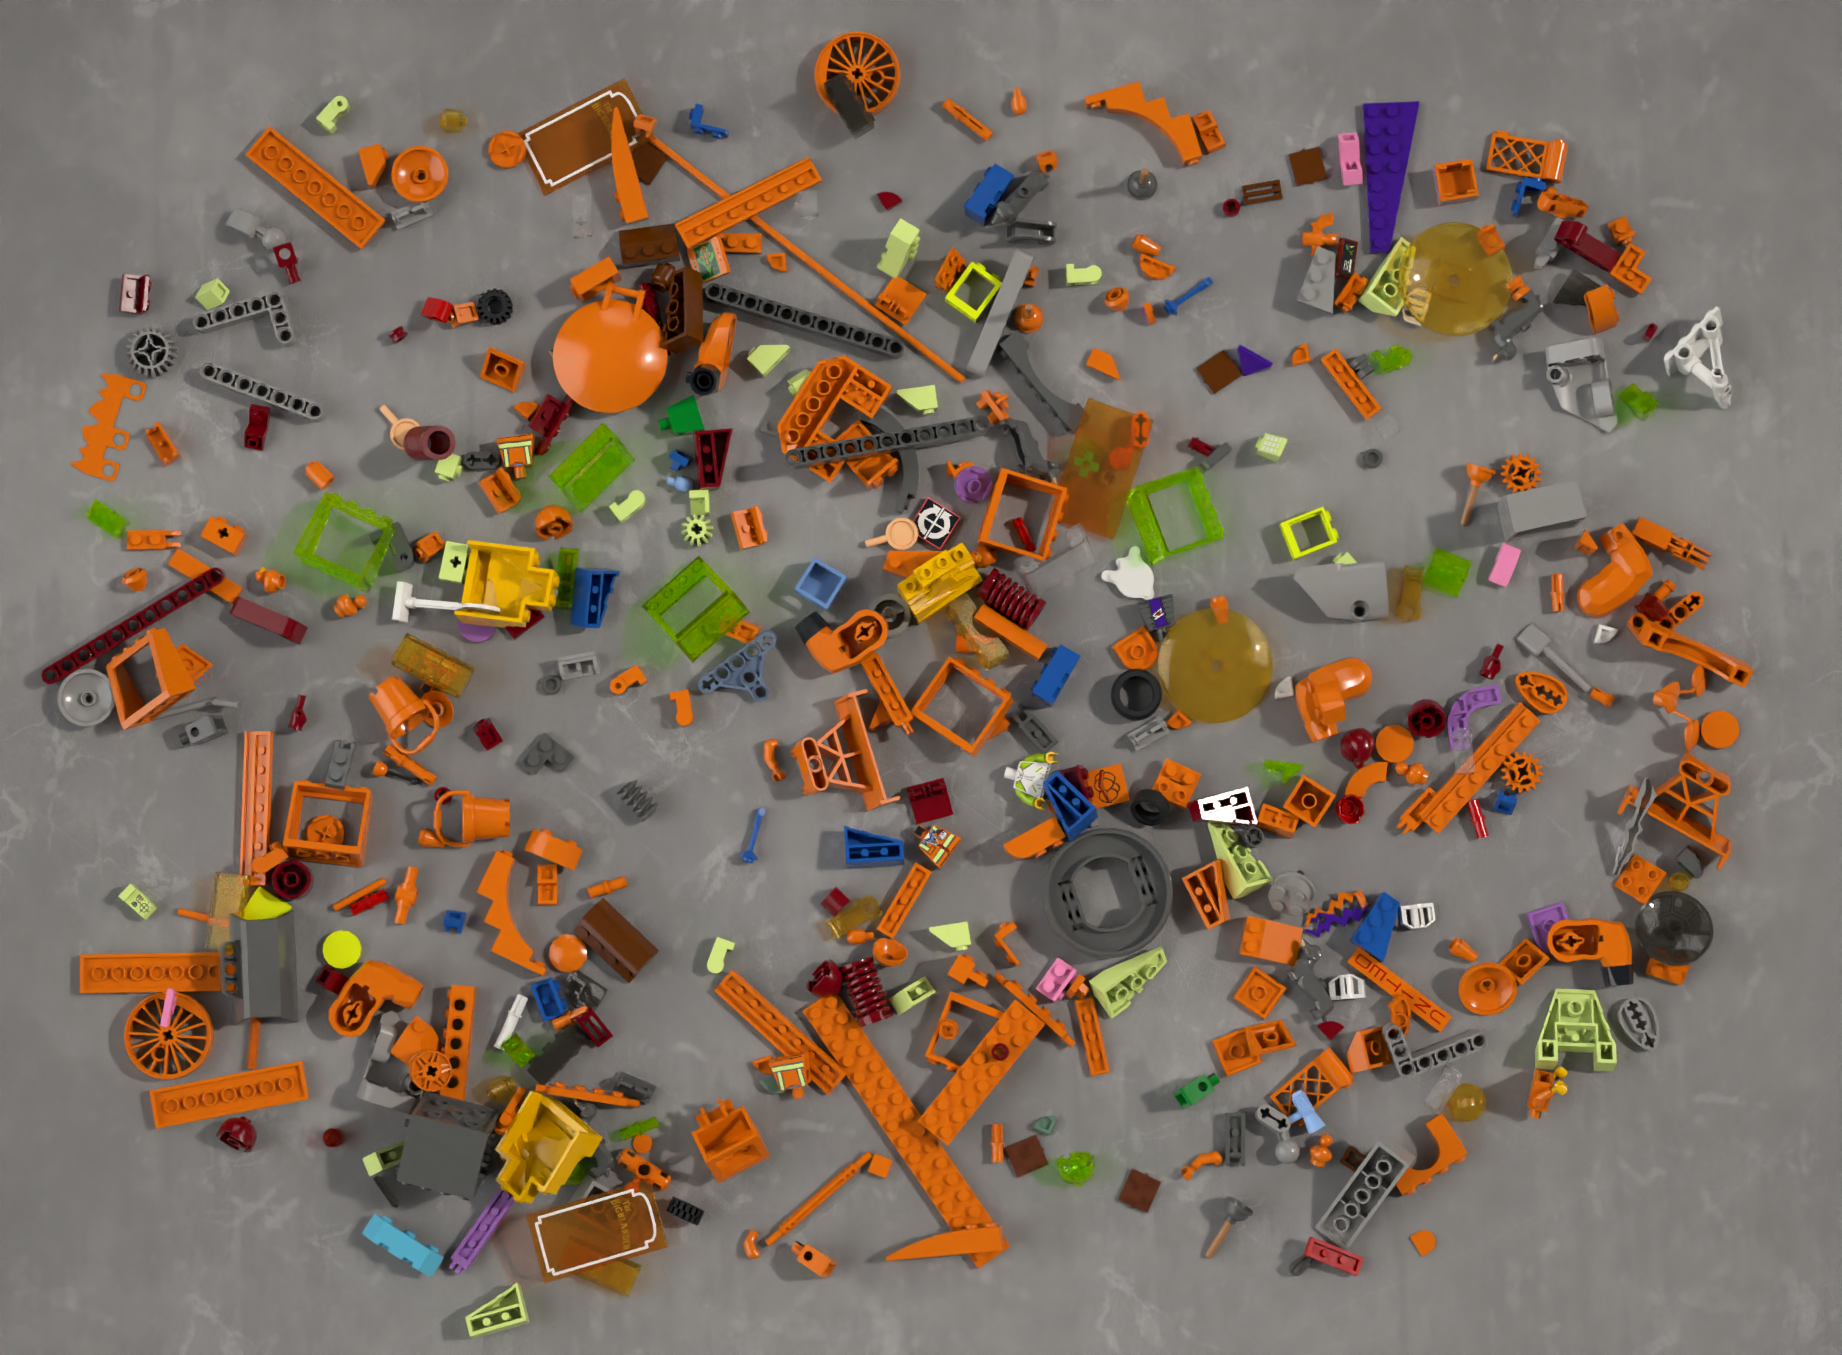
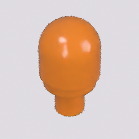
(1018, 102)
(859, 936)

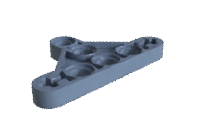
(735, 676)

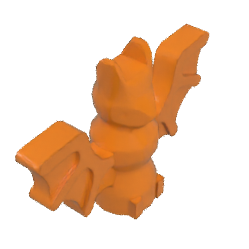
(1316, 237)

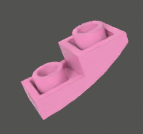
(1504, 565)

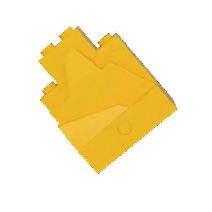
(508, 580)
(939, 582)
(542, 1147)

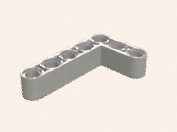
(249, 314)
(1430, 1052)

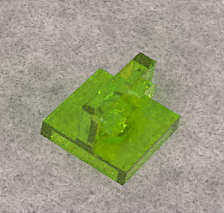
(1446, 572)

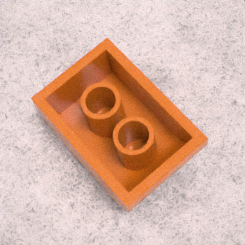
(1036, 841)

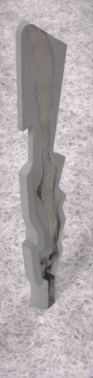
(1633, 828)

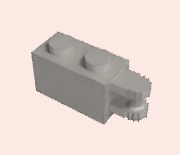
(1548, 247)

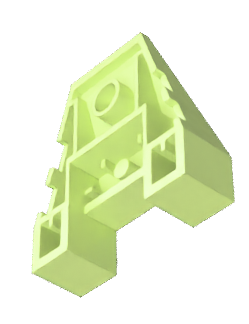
(1576, 1025)

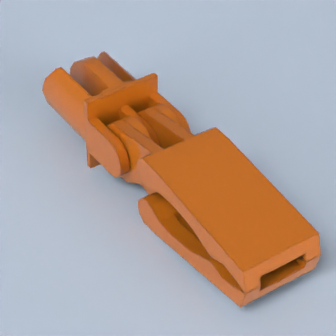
(1664, 540)

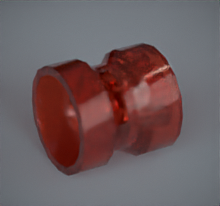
(330, 1137)

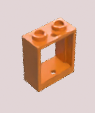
(594, 279)

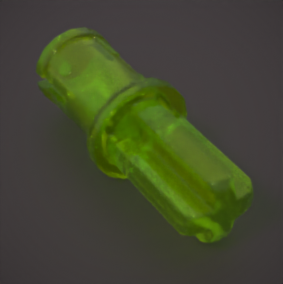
(638, 1128)

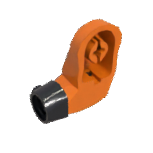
(714, 356)
(847, 643)
(1595, 940)

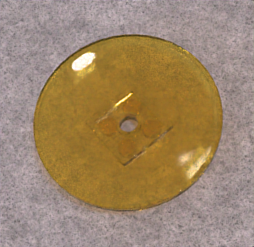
(1474, 260)
(1187, 660)

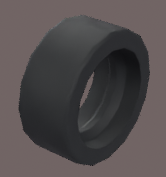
(1154, 798)

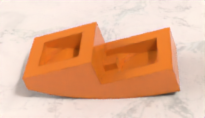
(1209, 131)
(547, 885)

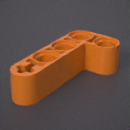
(1671, 619)

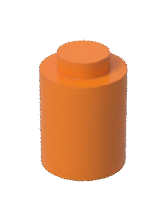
(319, 474)

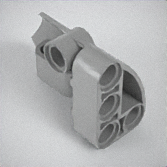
(1584, 381)
(1343, 587)
(387, 1077)

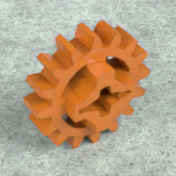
(1518, 466)
(1532, 777)

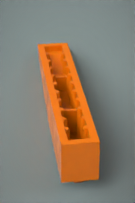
(625, 175)
(954, 1242)

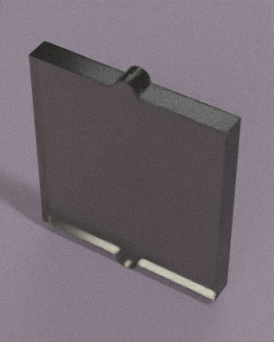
(386, 1191)

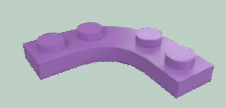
(1467, 704)

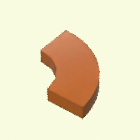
(1365, 778)
(1400, 1014)

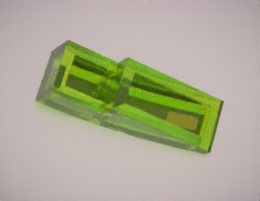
(566, 569)

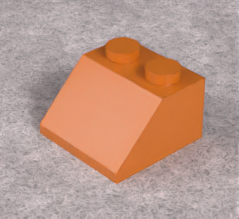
(1309, 800)

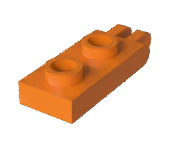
(1409, 817)

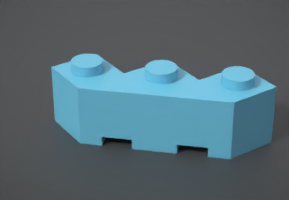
(403, 1244)

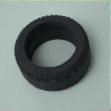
(1136, 674)

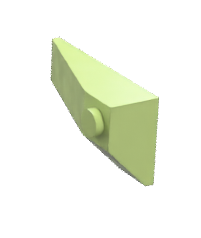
(1383, 289)
(1240, 869)
(1121, 982)

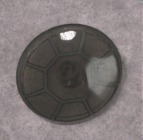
(1674, 928)

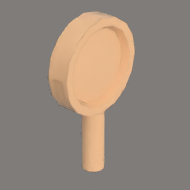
(399, 427)
(900, 534)

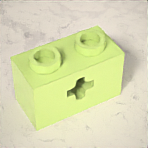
(451, 553)

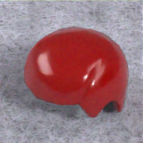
(1350, 809)

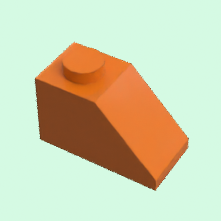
(374, 163)

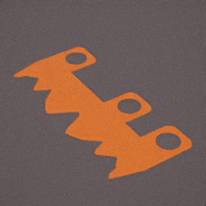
(102, 434)

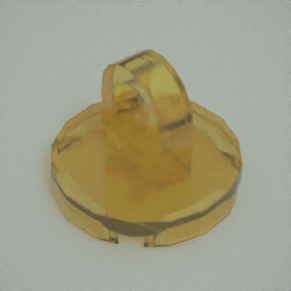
(1467, 1102)

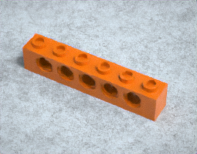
(468, 995)

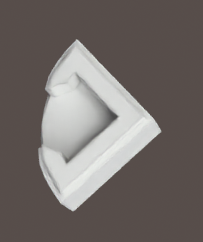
(1604, 634)
(1284, 689)

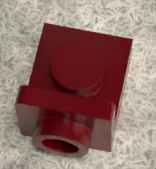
(487, 733)

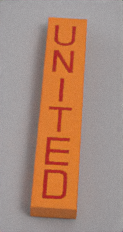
(1395, 986)

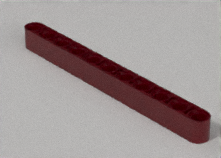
(124, 628)

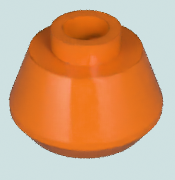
(1117, 299)
(135, 579)

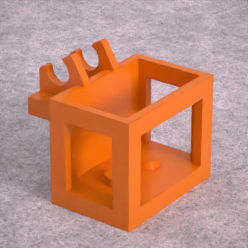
(728, 1140)

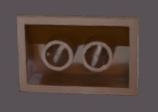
(649, 245)

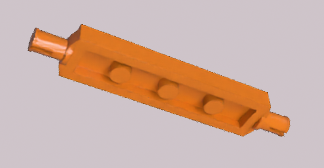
(888, 692)
(1042, 1013)
(580, 1092)

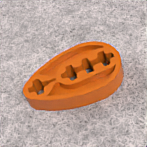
(1538, 702)

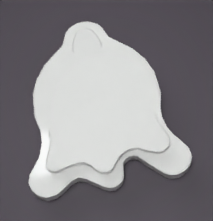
(1133, 576)

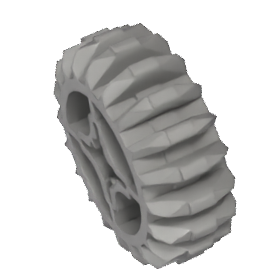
(136, 351)

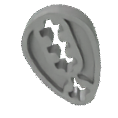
(1629, 1027)

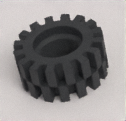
(495, 295)
(685, 1211)

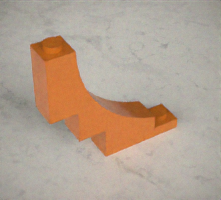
(1131, 101)
(509, 941)

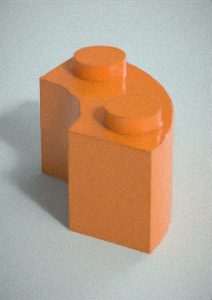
(1601, 309)
(1326, 696)
(554, 849)

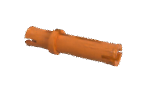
(963, 116)
(409, 764)

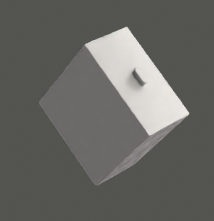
(1541, 510)

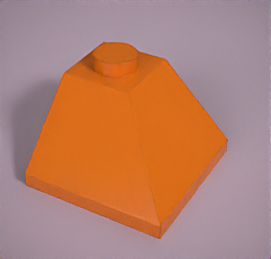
(414, 1038)
(1368, 1050)

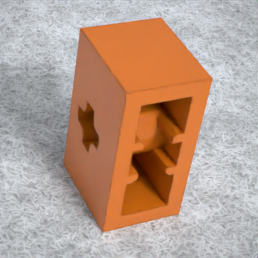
(213, 531)

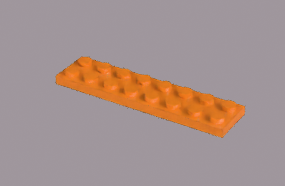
(315, 188)
(152, 972)
(980, 1073)
(229, 1094)

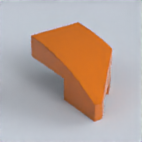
(1103, 363)
(880, 717)

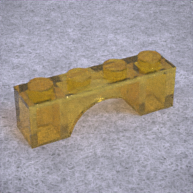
(989, 650)

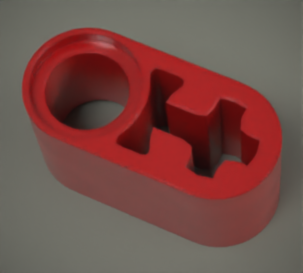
(436, 310)

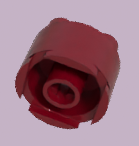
(282, 881)

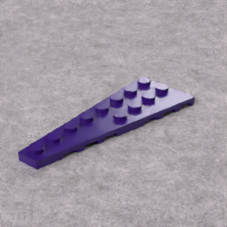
(1387, 149)

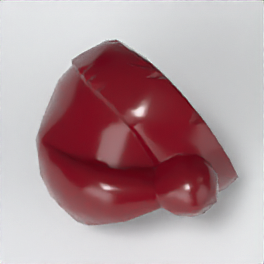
(1357, 746)

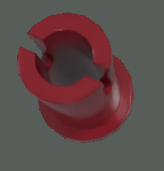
(1200, 446)

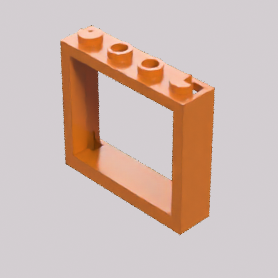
(933, 688)
(935, 1059)

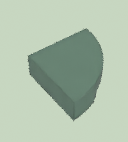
(771, 1085)
(1046, 1124)

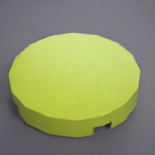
(342, 949)

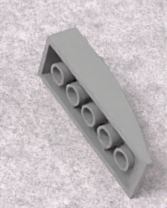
(1365, 1192)

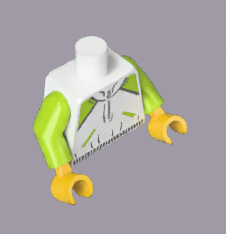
(1030, 778)

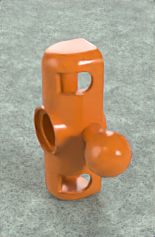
(1561, 204)
(633, 1165)

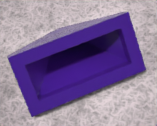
(1252, 362)

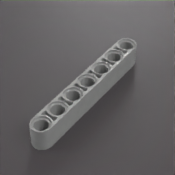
(1000, 312)
(254, 388)

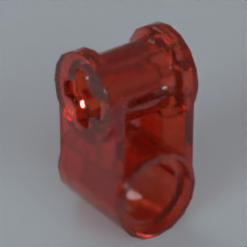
(1652, 608)

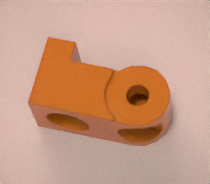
(627, 679)
(685, 714)
(269, 860)

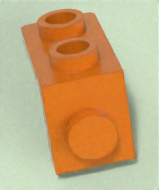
(1005, 929)

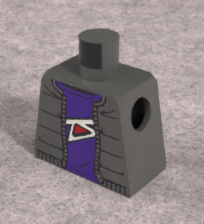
(1157, 614)
(204, 730)

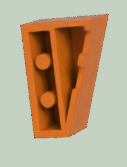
(904, 562)
(1209, 893)

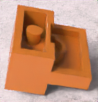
(1175, 793)
(963, 970)

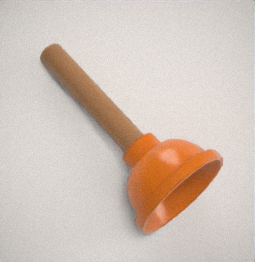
(1028, 318)
(1477, 475)

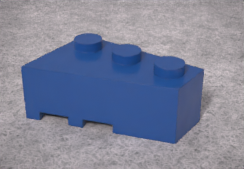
(988, 193)
(591, 595)
(1054, 675)
(1069, 805)
(871, 850)
(1376, 928)

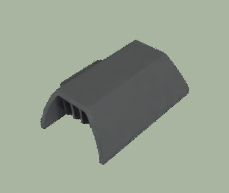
(263, 968)

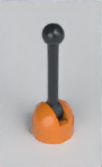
(381, 770)

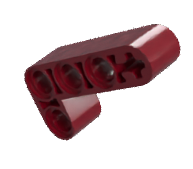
(1574, 237)
(268, 620)

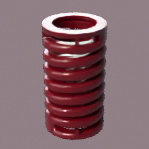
(441, 439)
(1010, 603)
(865, 991)

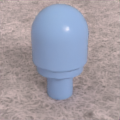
(682, 483)

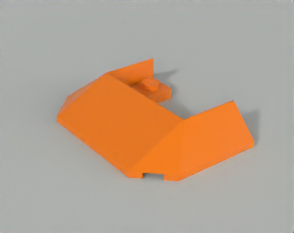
(817, 400)

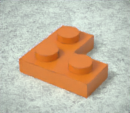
(1626, 271)

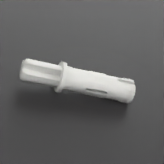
(511, 1021)

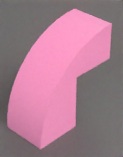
(1350, 158)

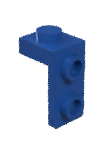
(696, 117)
(1534, 185)

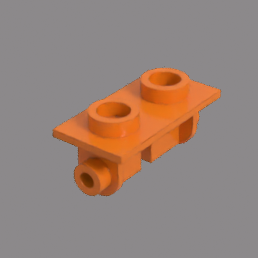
(1349, 293)

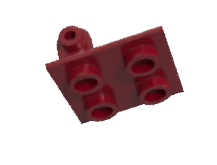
(930, 801)

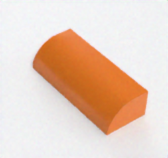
(1010, 632)

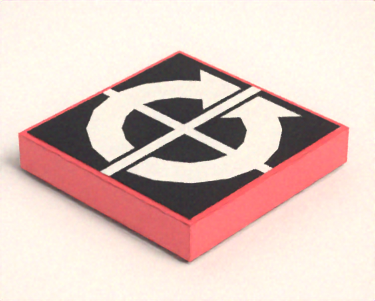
(935, 523)

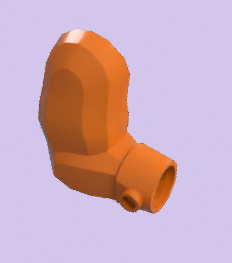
(1617, 580)
(1353, 682)
(366, 994)

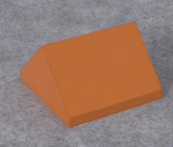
(502, 369)
(1524, 961)
(1268, 1038)

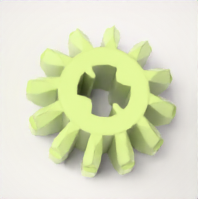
(702, 525)

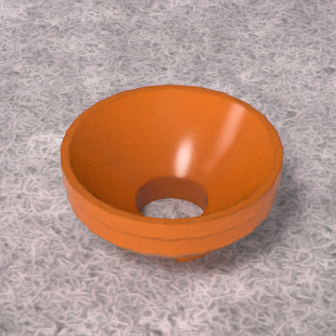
(889, 949)

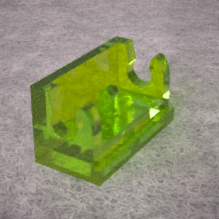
(107, 519)

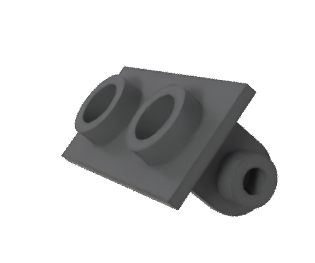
(634, 1087)

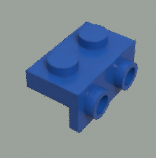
(549, 999)

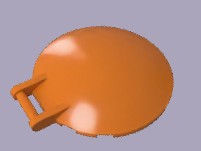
(610, 353)

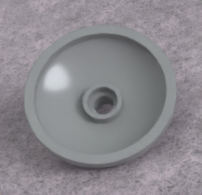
(74, 694)

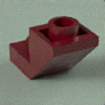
(257, 428)

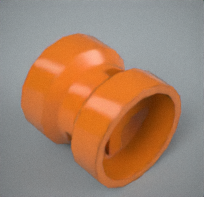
(1517, 282)

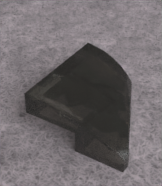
(1574, 289)
(583, 991)

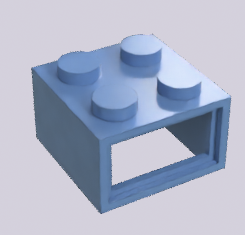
(820, 584)

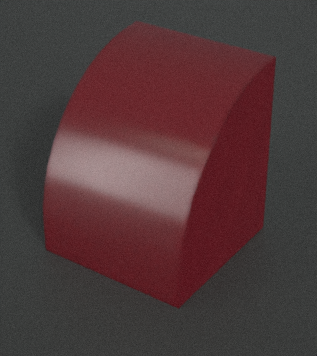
(835, 902)
(331, 979)

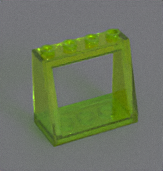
(591, 468)
(1149, 527)
(311, 536)
(710, 623)

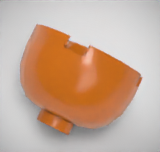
(553, 521)

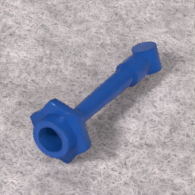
(1171, 306)
(749, 856)

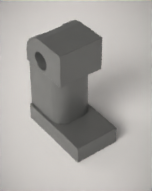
(1031, 230)
(399, 547)

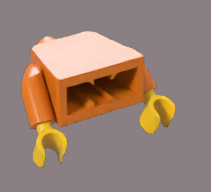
(1543, 1089)

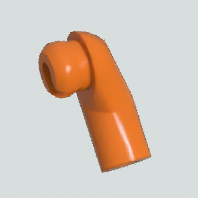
(749, 1246)

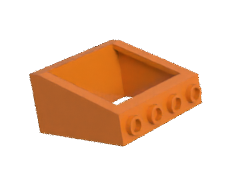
(1050, 534)
(172, 676)
(326, 852)

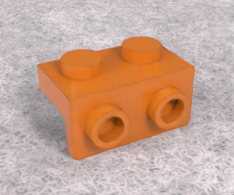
(501, 491)
(749, 527)
(1667, 972)

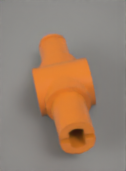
(406, 895)

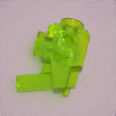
(1396, 360)

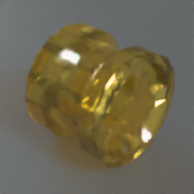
(1680, 879)

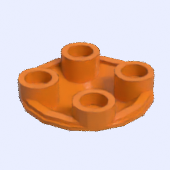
(568, 953)

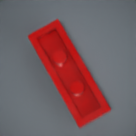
(1333, 1256)

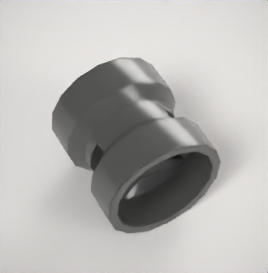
(1362, 366)
(1253, 837)

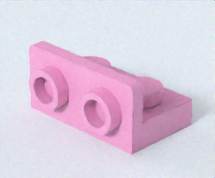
(1056, 980)

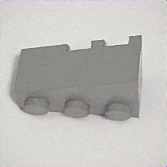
(1319, 282)

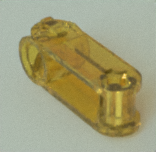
(1410, 593)
(853, 917)

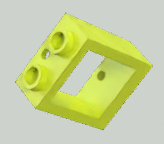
(961, 306)
(1290, 539)

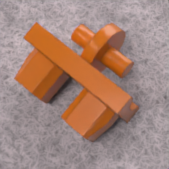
(988, 399)

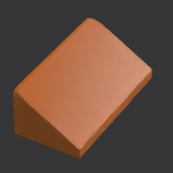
(1585, 543)

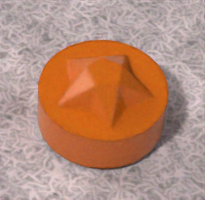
(948, 1029)

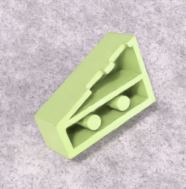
(901, 247)
(500, 1314)

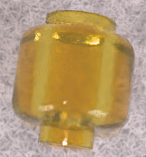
(453, 120)
(502, 1088)

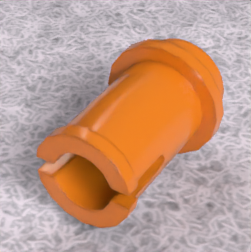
(1665, 589)
(1602, 697)

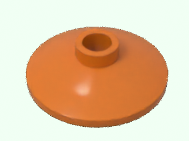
(444, 714)

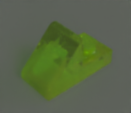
(1287, 769)

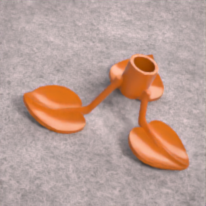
(1668, 698)

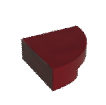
(889, 200)
(1650, 332)
(1330, 1029)

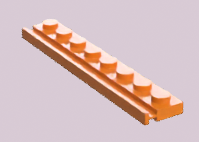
(748, 203)
(1487, 759)
(256, 802)
(779, 1029)

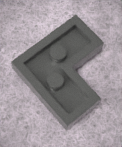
(545, 750)

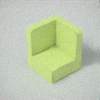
(212, 294)
(699, 502)

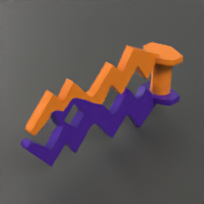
(1330, 917)

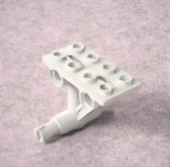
(1691, 347)

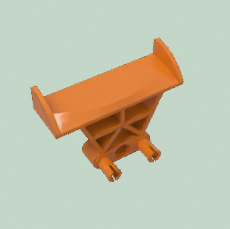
(859, 751)
(1717, 784)

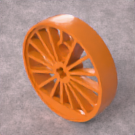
(822, 62)
(185, 1002)

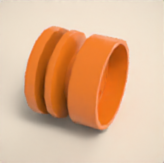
(419, 1066)

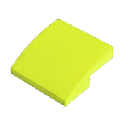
(265, 905)

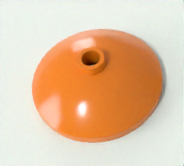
(419, 161)
(1489, 997)

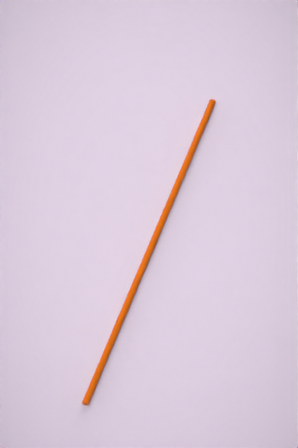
(814, 265)

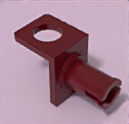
(289, 263)

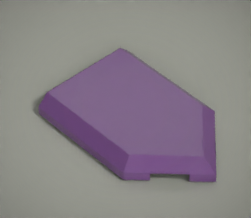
(1542, 921)

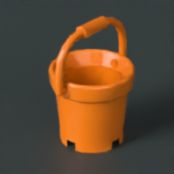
(402, 712)
(480, 818)

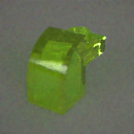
(1640, 403)

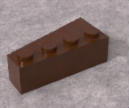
(684, 311)

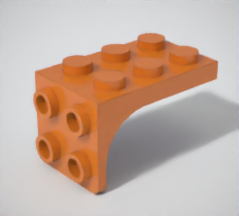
(869, 469)

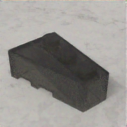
(849, 105)
(557, 1054)

